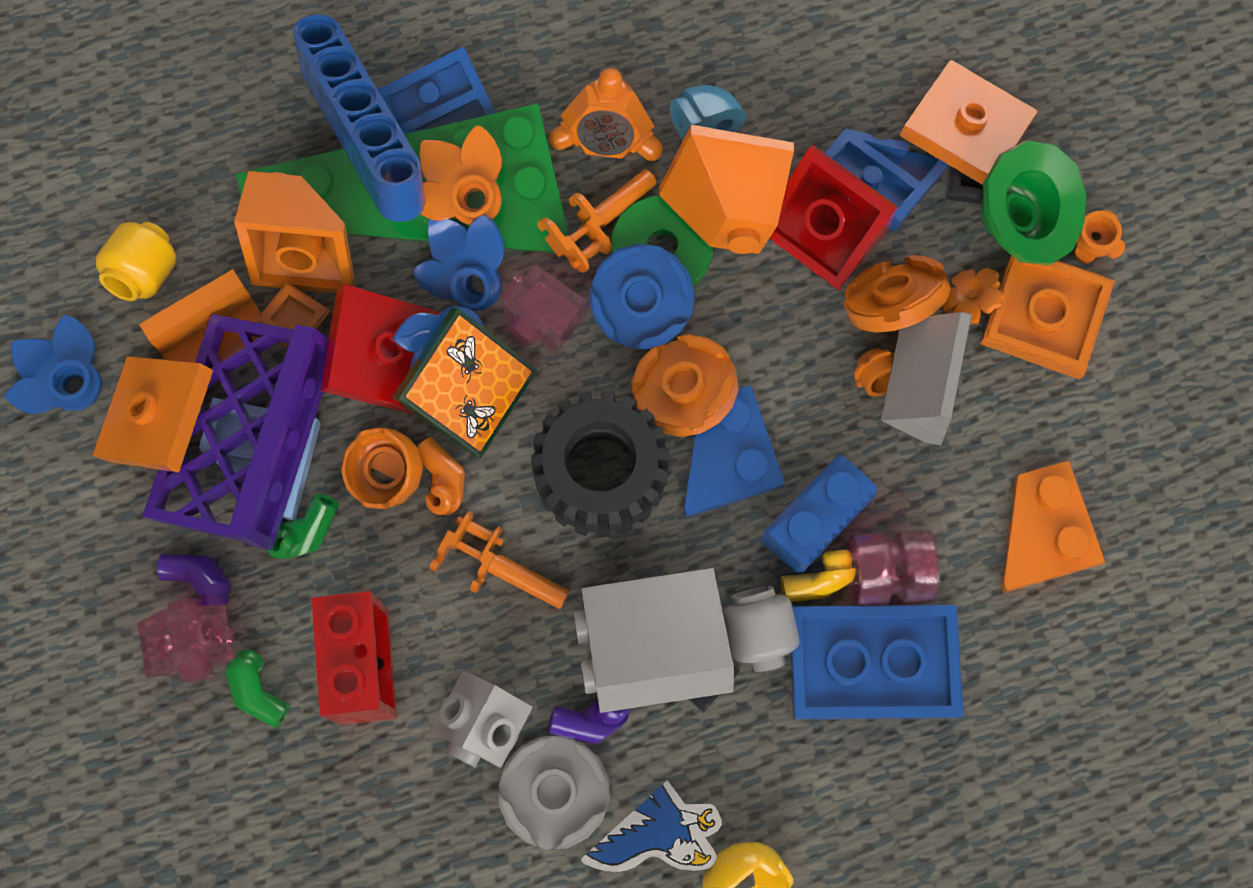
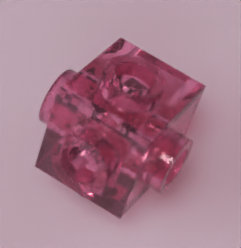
(186, 640)

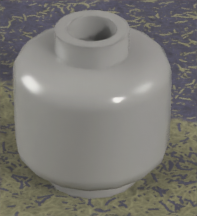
(761, 628)

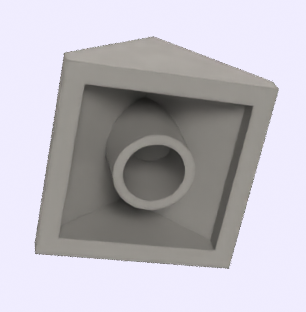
(926, 376)

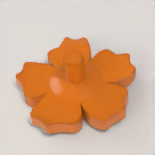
(974, 293)

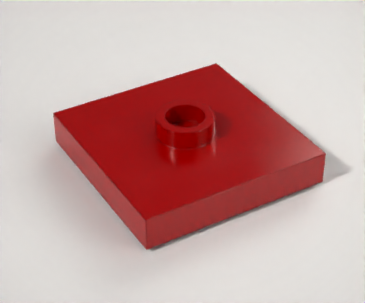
(361, 350)

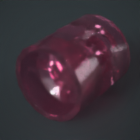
(876, 562)

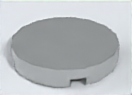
(571, 810)

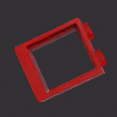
(348, 639)

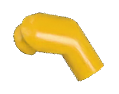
(820, 584)

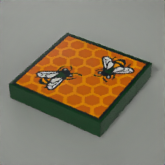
(465, 383)

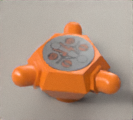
(607, 121)

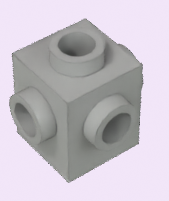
(480, 721)

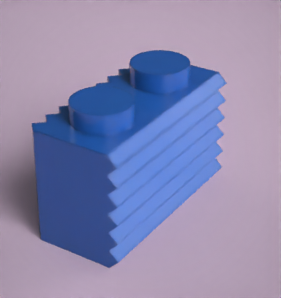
(819, 514)

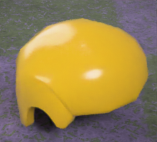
(741, 860)

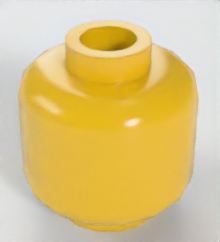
(135, 260)

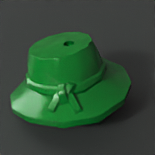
(1034, 202)

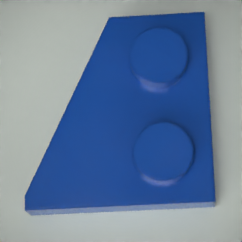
(888, 169)
(732, 459)

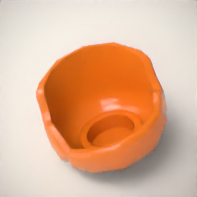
(388, 453)

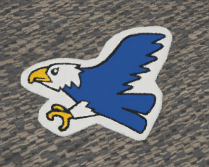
(661, 829)

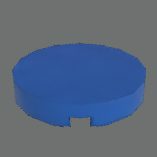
(642, 296)

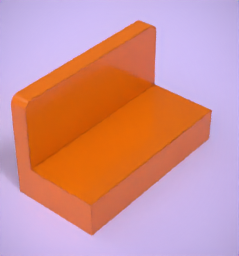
(181, 327)

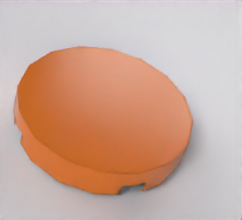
(896, 296)
(686, 385)

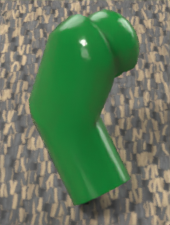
(247, 692)

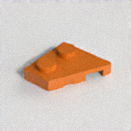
(1048, 529)

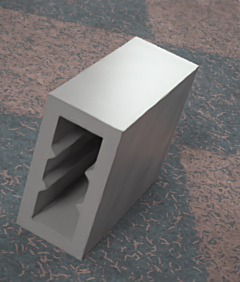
(655, 640)

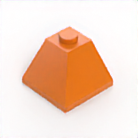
(729, 186)
(291, 235)

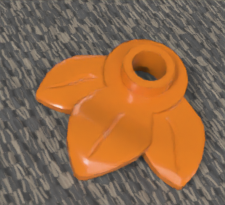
(459, 172)

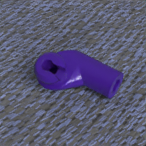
(202, 574)
(588, 725)

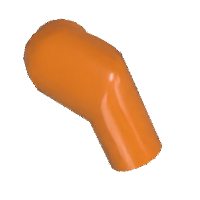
(446, 480)

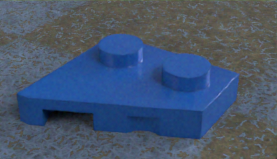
(437, 94)

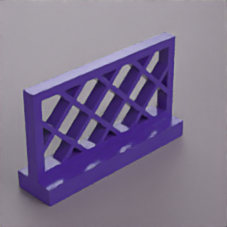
(276, 449)

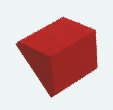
(830, 218)

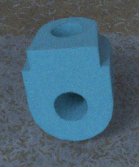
(706, 107)

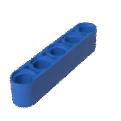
(360, 118)

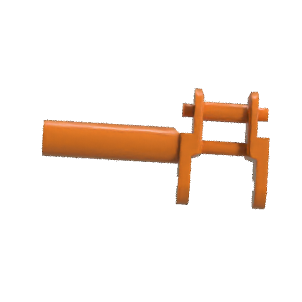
(594, 219)
(498, 564)

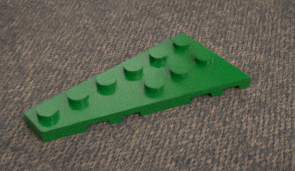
(524, 180)

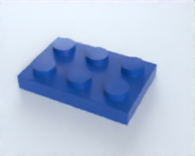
(876, 663)

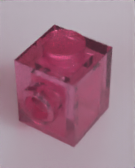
(542, 309)

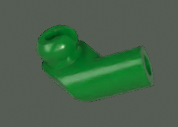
(308, 532)

